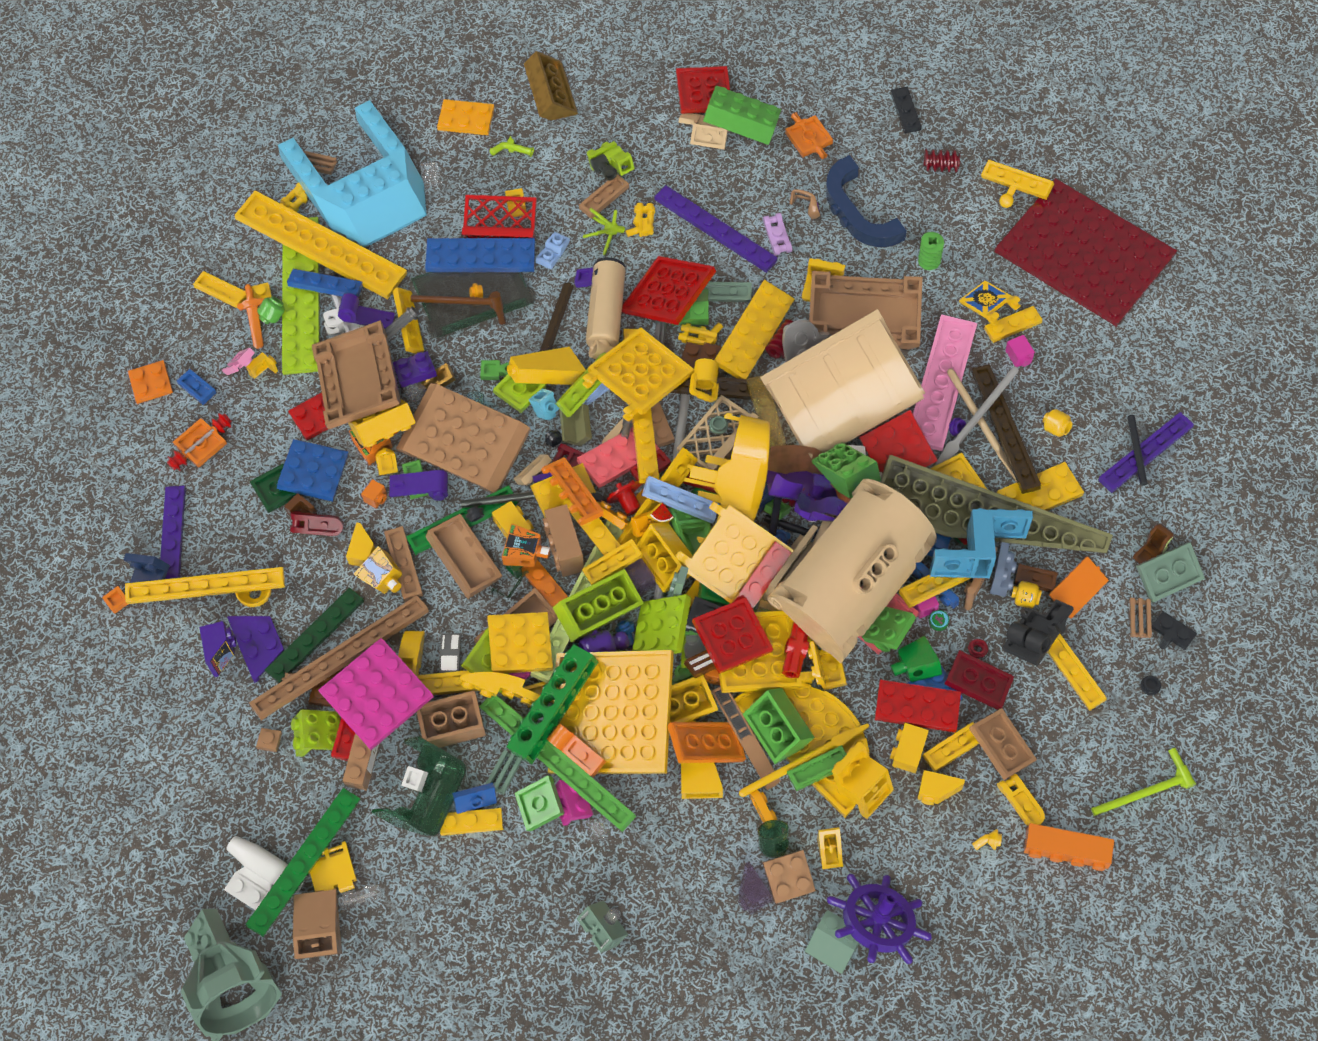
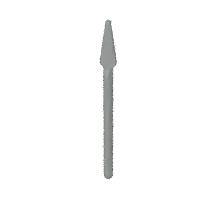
(953, 446)

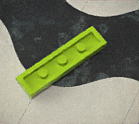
(576, 394)

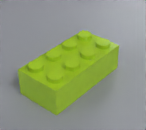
(597, 605)

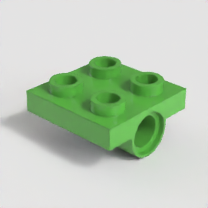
(889, 629)

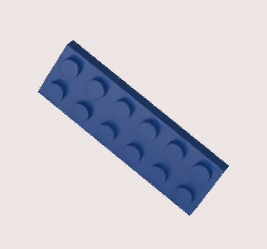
(480, 255)

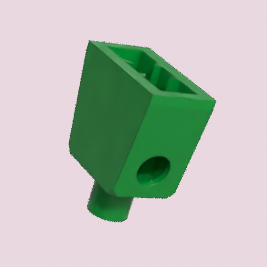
(917, 661)

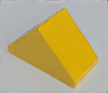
(830, 848)

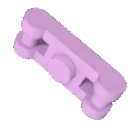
(777, 234)

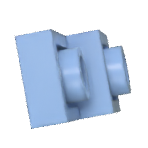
(553, 250)

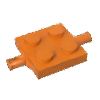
(808, 136)

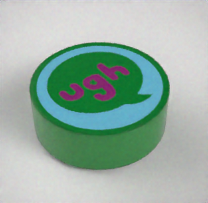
(939, 620)

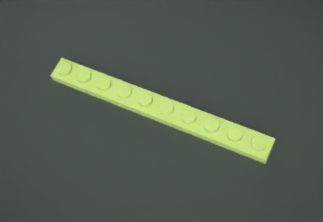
(558, 636)

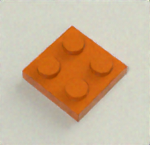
(150, 382)

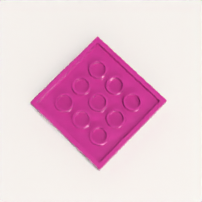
(376, 693)

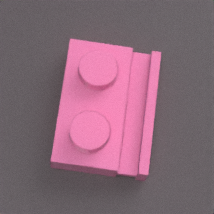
(241, 359)

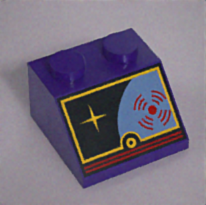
(217, 646)

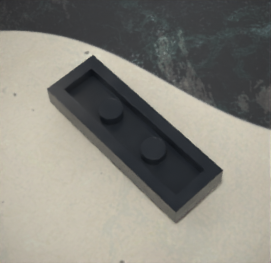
(905, 110)

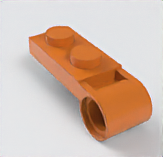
(576, 750)

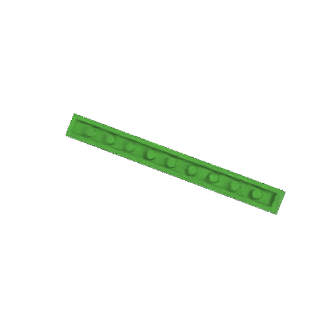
(564, 767)

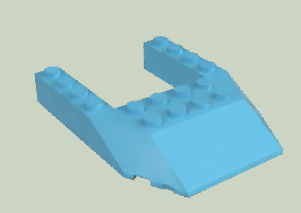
(371, 200)

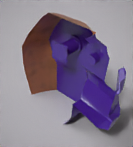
(791, 471)

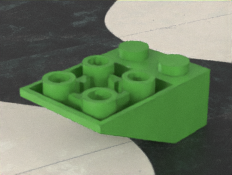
(846, 468)

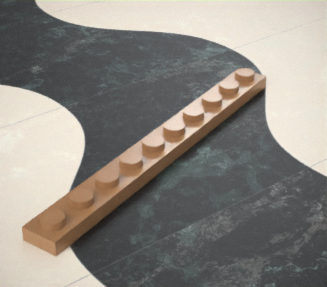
(337, 658)

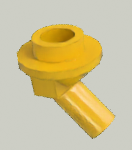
(992, 839)

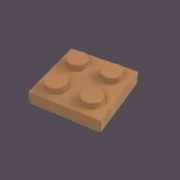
(789, 876)

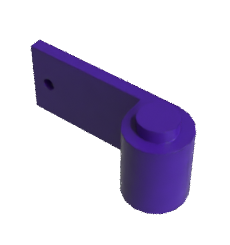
(351, 312)
(430, 482)

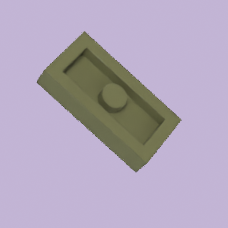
(576, 428)

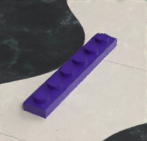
(1150, 448)
(173, 529)

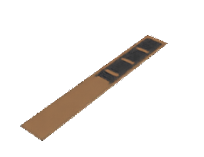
(745, 735)

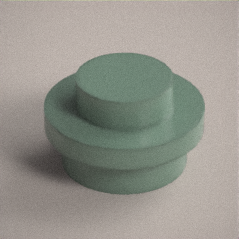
(718, 425)

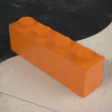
(1069, 846)

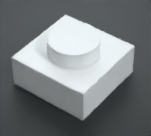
(414, 779)

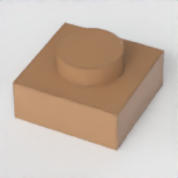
(269, 740)

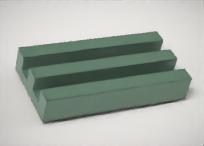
(511, 757)

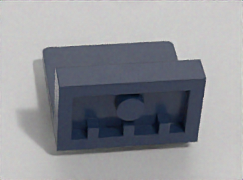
(146, 567)

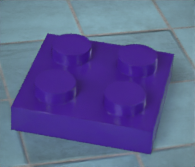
(414, 369)

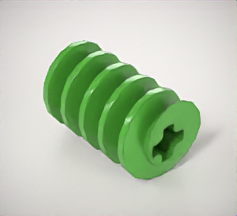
(931, 250)

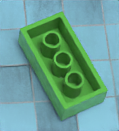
(742, 115)

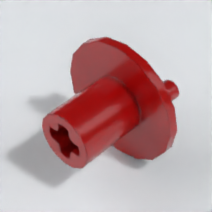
(626, 497)

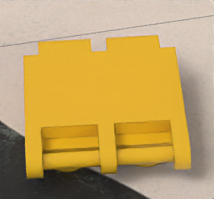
(334, 870)

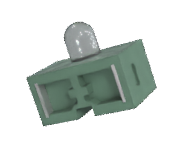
(603, 925)

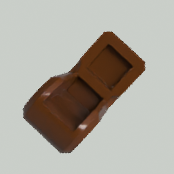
(1156, 543)

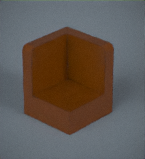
(299, 504)

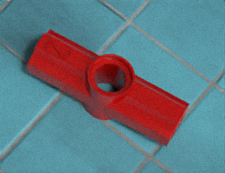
(795, 651)

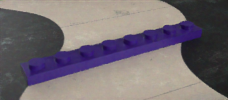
(716, 229)

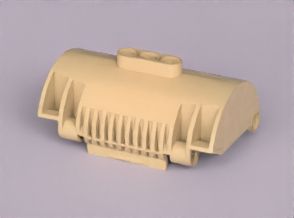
(825, 587)

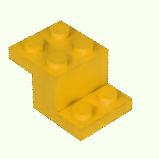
(862, 780)

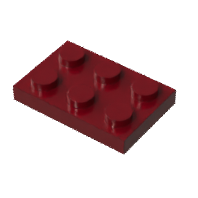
(979, 680)

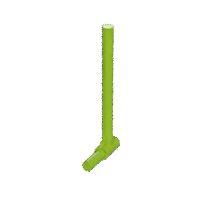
(1182, 777)

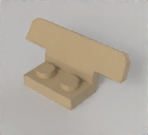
(704, 133)

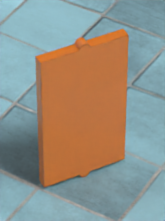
(1079, 585)

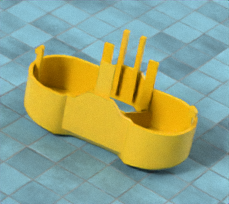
(744, 476)

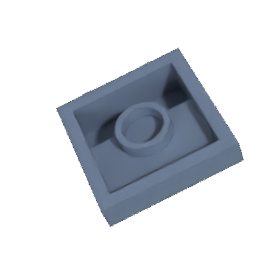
(1004, 567)

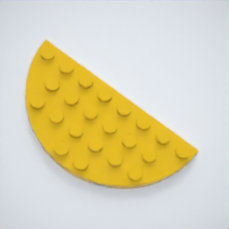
(825, 718)

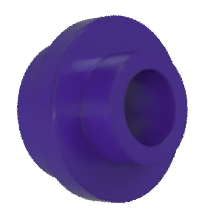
(956, 426)

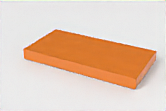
(705, 742)

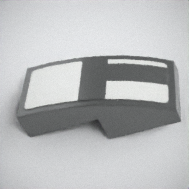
(450, 652)

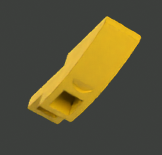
(412, 650)
(491, 682)

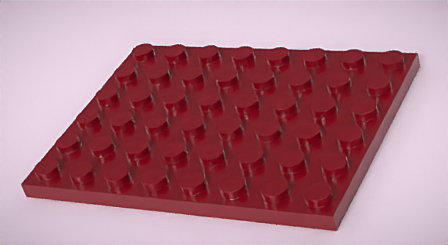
(1086, 252)

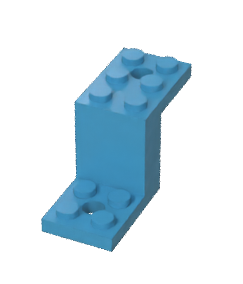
(981, 552)

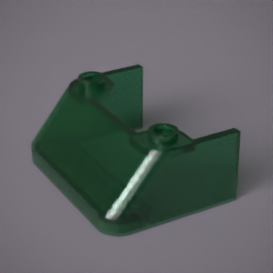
(436, 798)

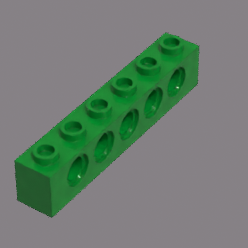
(552, 714)

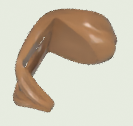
(813, 210)

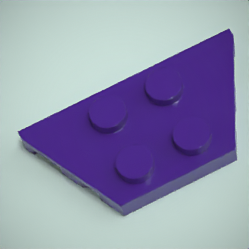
(257, 642)

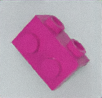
(572, 803)

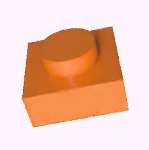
(115, 599)

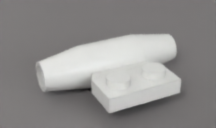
(258, 874)

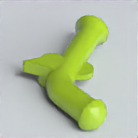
(512, 147)

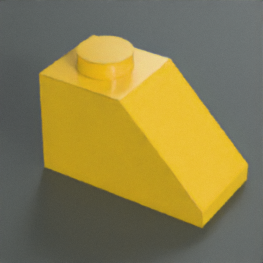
(360, 546)
(938, 787)

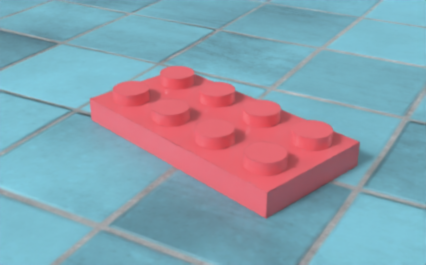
(610, 459)

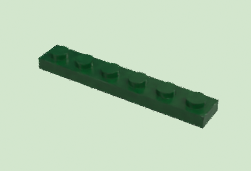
(314, 635)

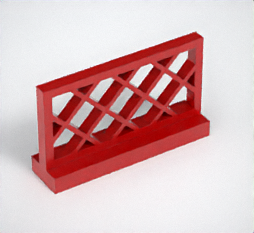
(499, 232)

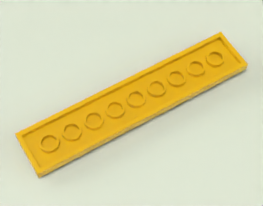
(320, 244)

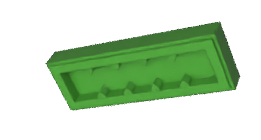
(815, 769)

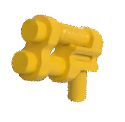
(297, 192)
(644, 226)
(704, 335)

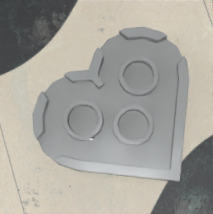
(800, 337)

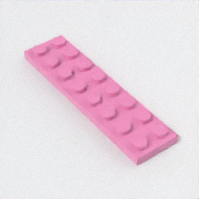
(948, 351)

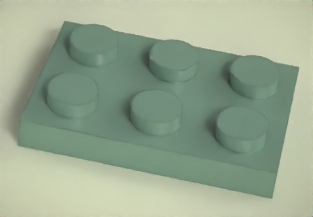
(1170, 572)

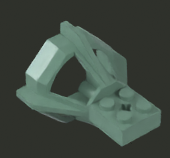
(218, 968)

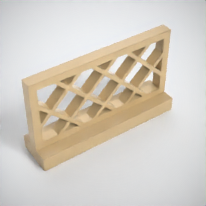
(726, 449)
(799, 547)

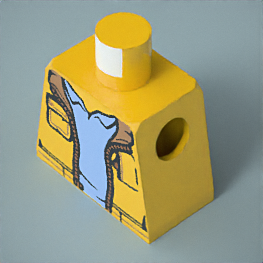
(380, 571)

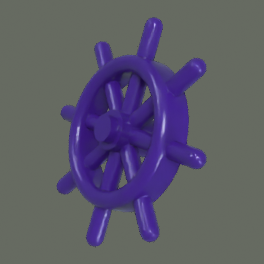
(879, 918)

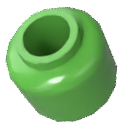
(270, 310)

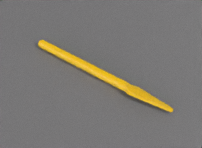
(836, 741)

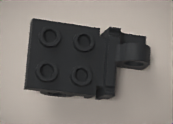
(1036, 632)

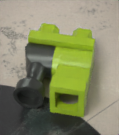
(609, 160)

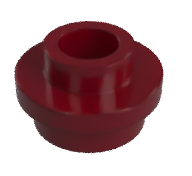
(978, 643)

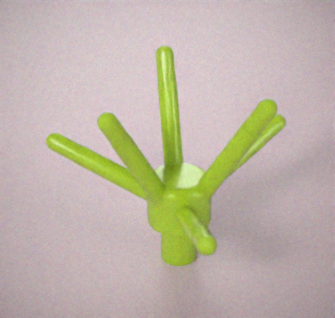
(610, 228)

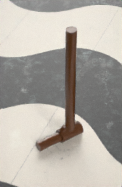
(493, 300)

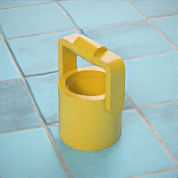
(705, 378)

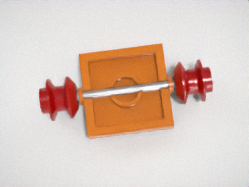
(199, 442)

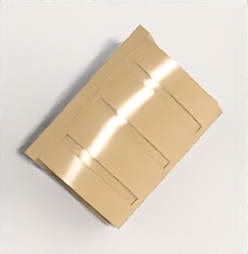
(844, 385)

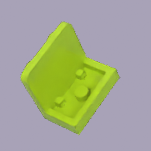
(314, 730)

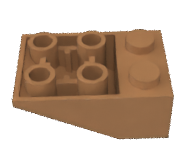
(316, 925)

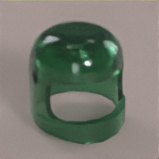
(772, 840)

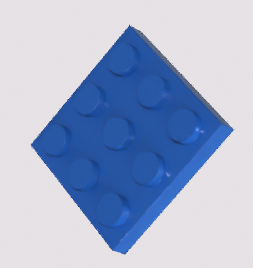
(312, 470)

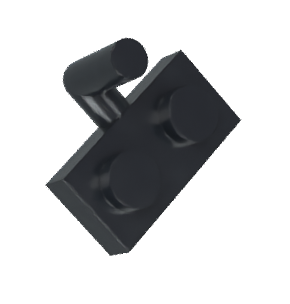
(1173, 631)

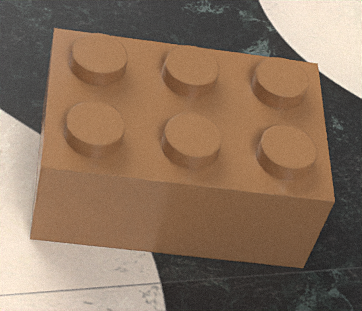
(563, 541)
(451, 720)

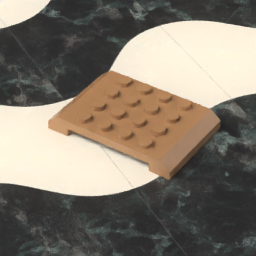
(846, 299)
(356, 374)
(464, 438)

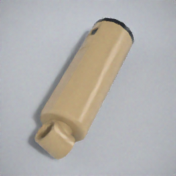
(605, 305)

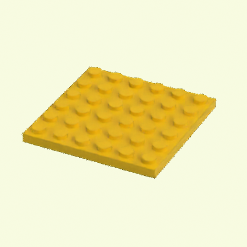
(625, 710)

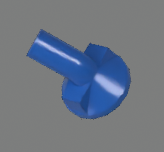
(627, 627)

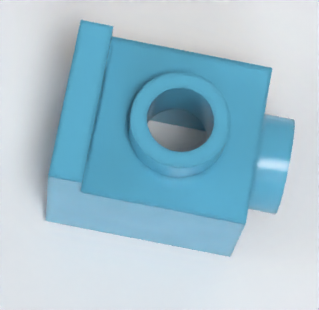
(544, 404)

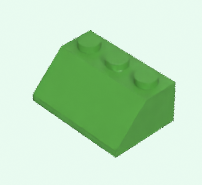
(778, 725)

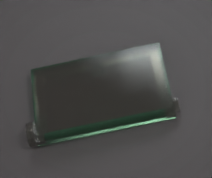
(452, 317)

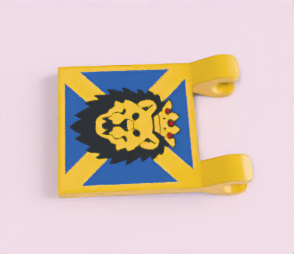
(987, 299)

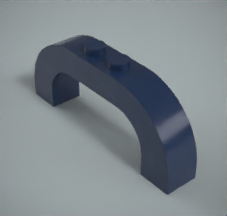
(867, 233)

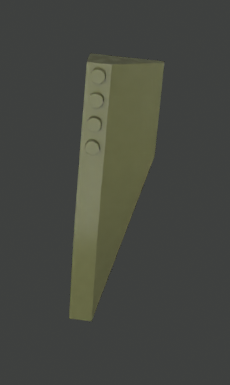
(950, 501)

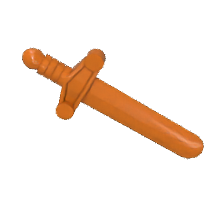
(251, 305)

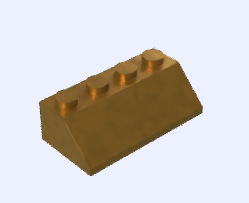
(550, 87)

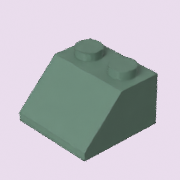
(827, 947)

